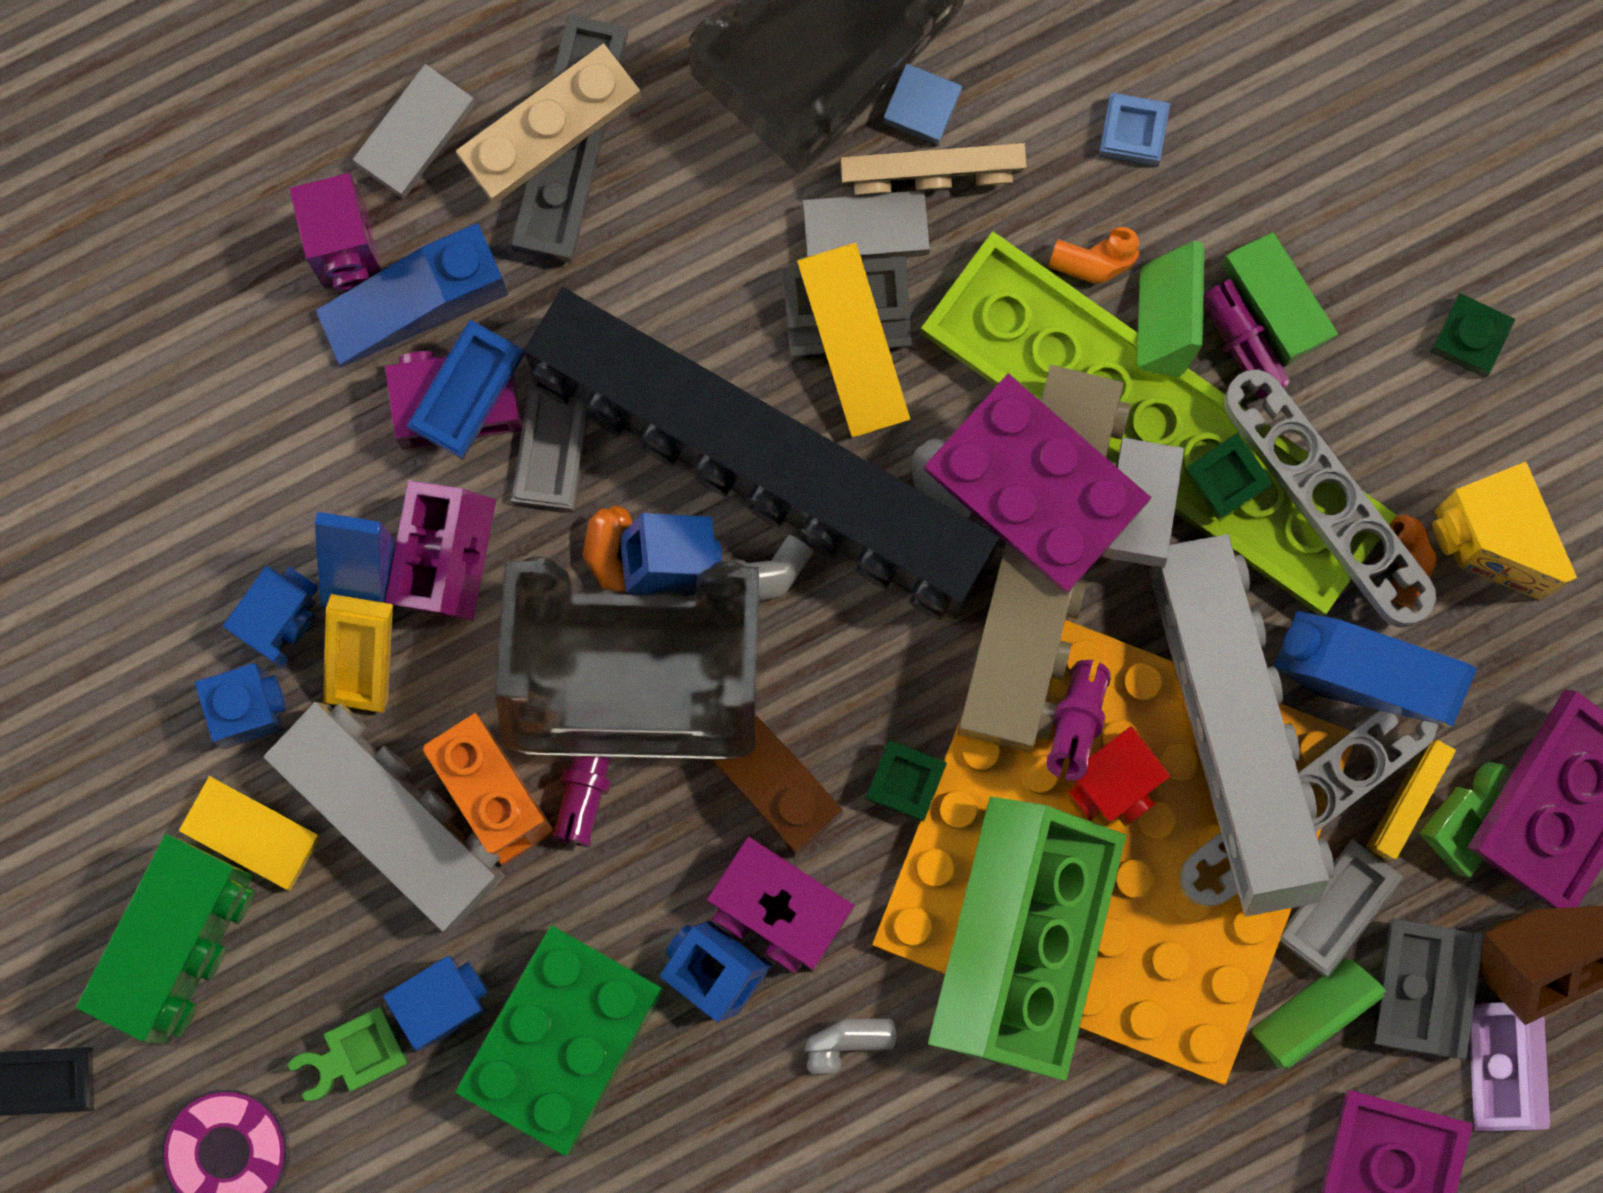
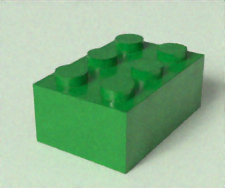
(167, 942)
(559, 1041)

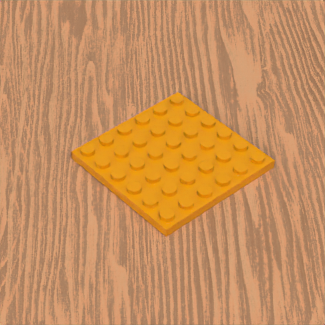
(1166, 970)

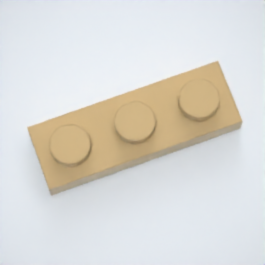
(548, 123)
(933, 167)

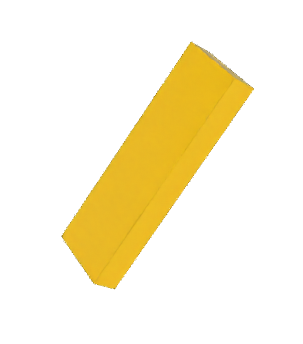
(853, 339)

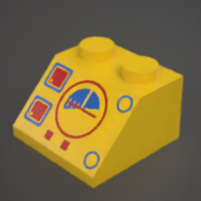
(1505, 533)

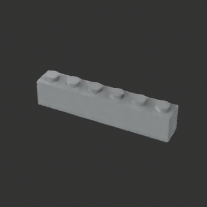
(1239, 727)

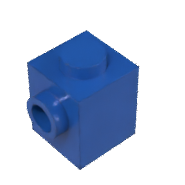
(667, 553)
(241, 705)
(437, 1002)

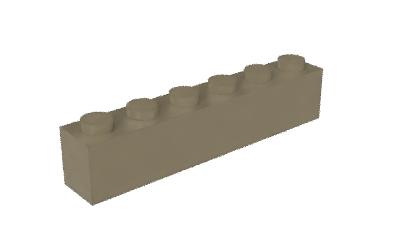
(1026, 609)

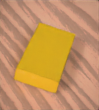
(357, 653)
(1410, 801)
(249, 833)

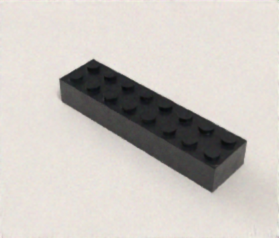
(760, 455)

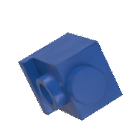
(274, 613)
(692, 975)

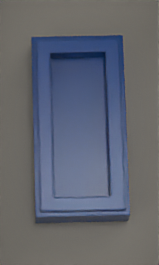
(466, 389)

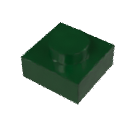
(1473, 335)
(1228, 477)
(906, 781)

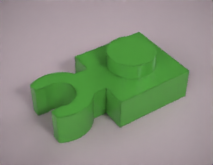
(1460, 818)
(359, 1053)

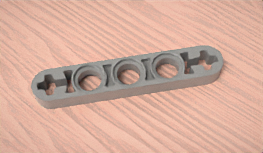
(1336, 529)
(1336, 787)

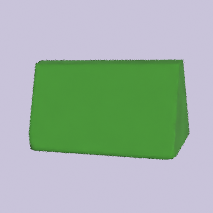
(1278, 298)
(1171, 310)
(1317, 1014)

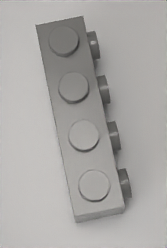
(385, 815)

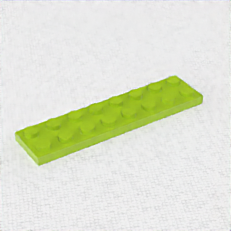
(1021, 318)

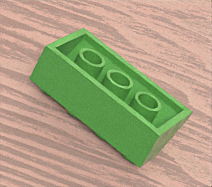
(1027, 937)

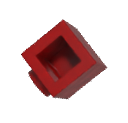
(1118, 781)

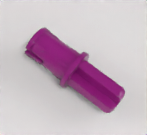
(1242, 333)

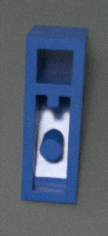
(413, 295)
(353, 557)
(1373, 669)

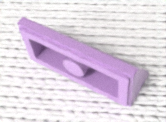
(1508, 1070)

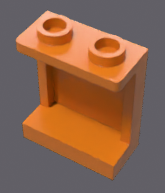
(488, 789)

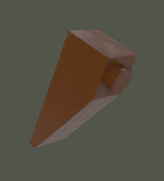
(781, 791)
(1544, 959)

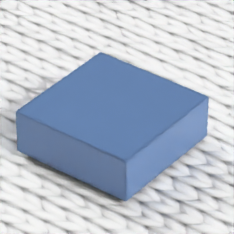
(922, 104)
(1134, 129)

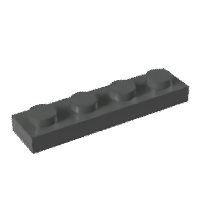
(559, 193)

